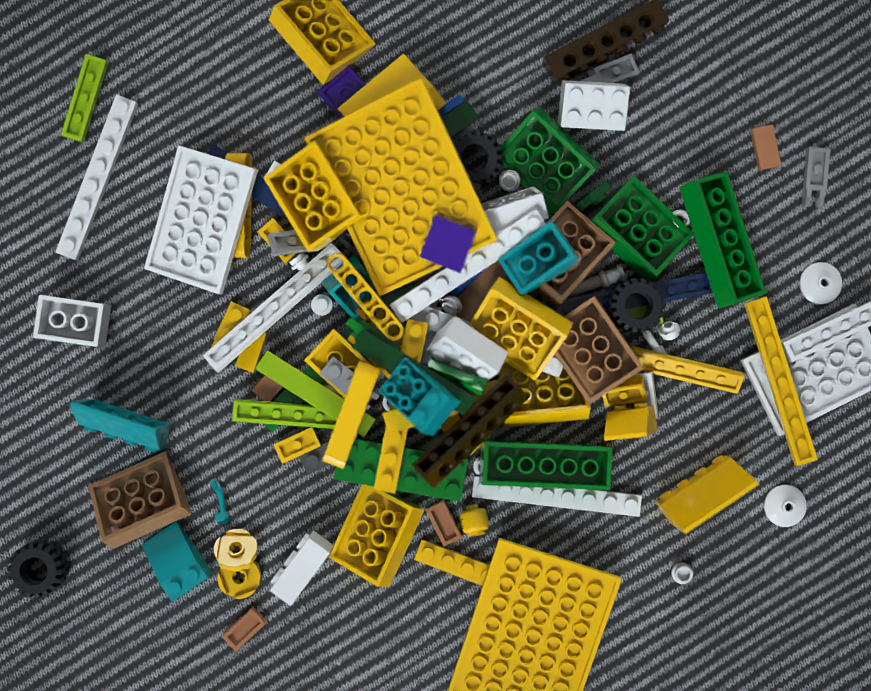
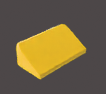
(251, 355)
(627, 392)

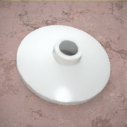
(811, 283)
(775, 505)

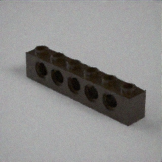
(650, 12)
(470, 431)

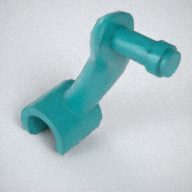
(221, 517)

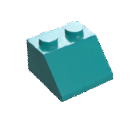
(341, 295)

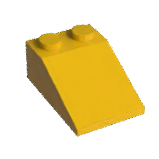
(341, 349)

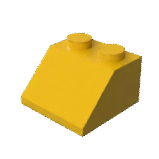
(630, 422)

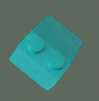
(539, 258)
(176, 561)

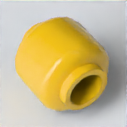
(474, 520)

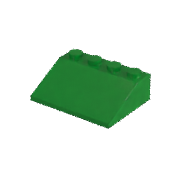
(547, 159)
(642, 229)

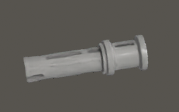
(603, 280)

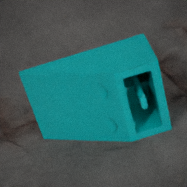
(419, 397)

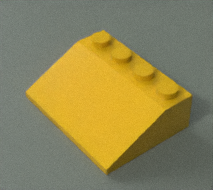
(321, 35)
(392, 78)
(312, 197)
(521, 327)
(549, 399)
(705, 493)
(376, 535)

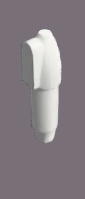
(653, 343)

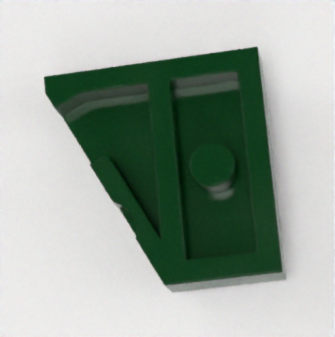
(594, 197)

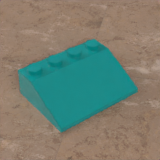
(121, 423)

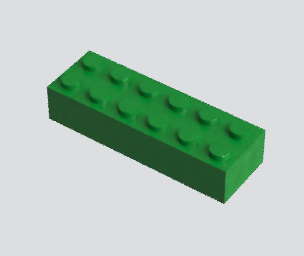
(722, 239)
(364, 463)
(545, 465)

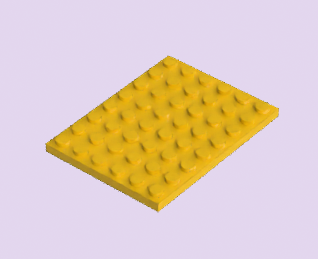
(399, 176)
(534, 623)

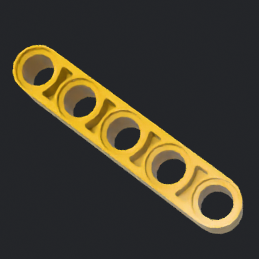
(243, 245)
(370, 306)
(351, 415)

